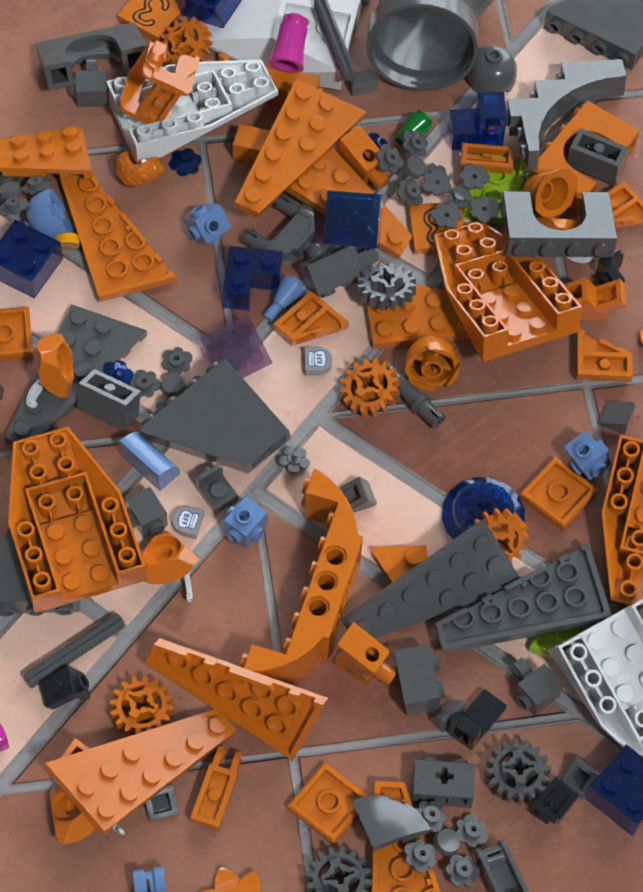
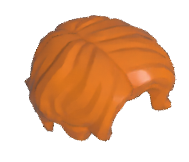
(138, 174)

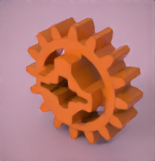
(188, 39)
(368, 376)
(509, 529)
(137, 695)

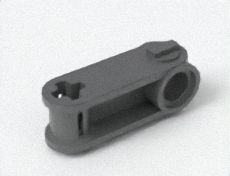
(500, 869)

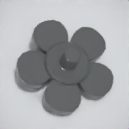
(294, 460)

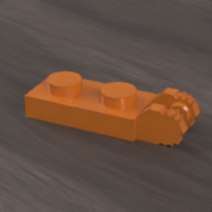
(216, 791)

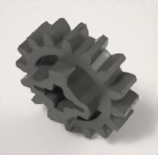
(386, 286)
(528, 769)
(350, 875)

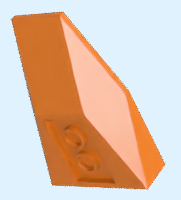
(502, 298)
(68, 523)
(624, 523)

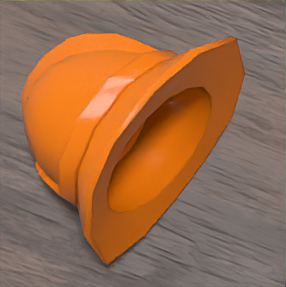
(552, 191)

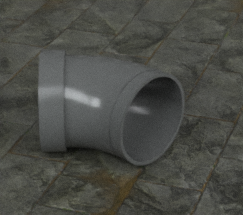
(424, 41)

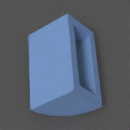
(148, 460)

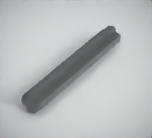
(335, 39)
(74, 650)

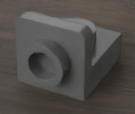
(215, 488)

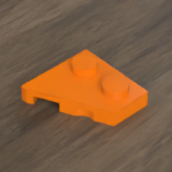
(626, 206)
(309, 320)
(601, 360)
(399, 560)

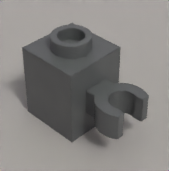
(90, 86)
(146, 513)
(537, 687)

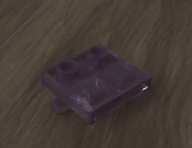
(239, 345)

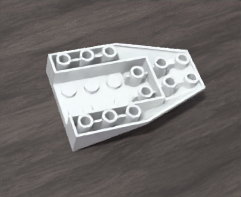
(256, 24)
(217, 96)
(608, 673)

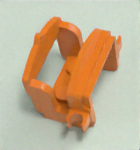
(166, 88)

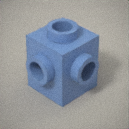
(207, 223)
(588, 456)
(245, 523)

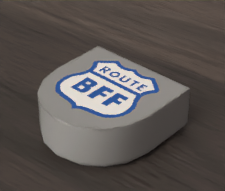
(317, 361)
(187, 521)

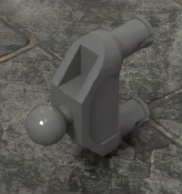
(295, 237)

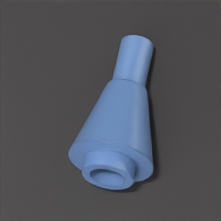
(287, 292)

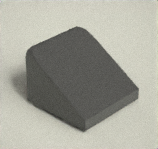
(363, 82)
(617, 415)
(359, 494)
(442, 717)
(581, 775)
(162, 804)

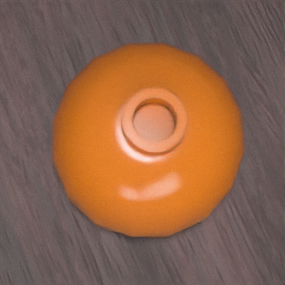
(431, 363)

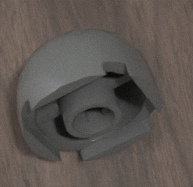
(493, 70)

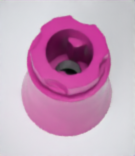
(290, 44)

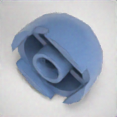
(47, 214)

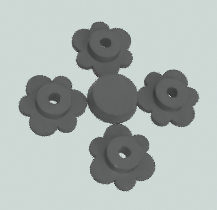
(413, 166)
(10, 189)
(460, 197)
(172, 383)
(447, 844)

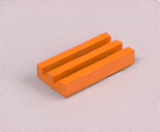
(487, 160)

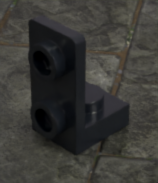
(477, 719)

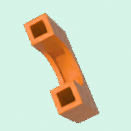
(595, 121)
(251, 139)

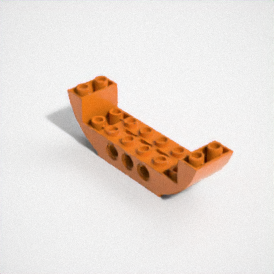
(327, 591)

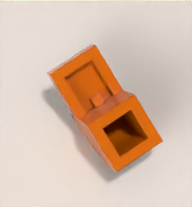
(597, 300)

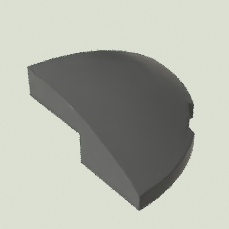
(389, 820)

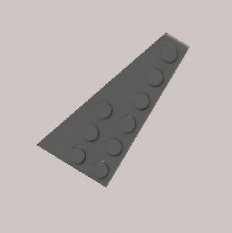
(93, 343)
(444, 582)
(537, 604)

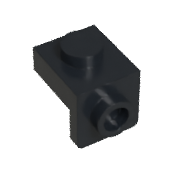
(608, 268)
(64, 687)
(555, 801)

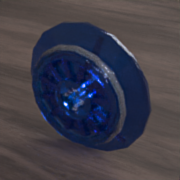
(477, 494)

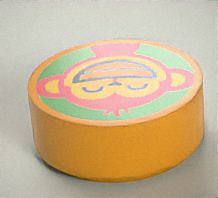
(68, 241)

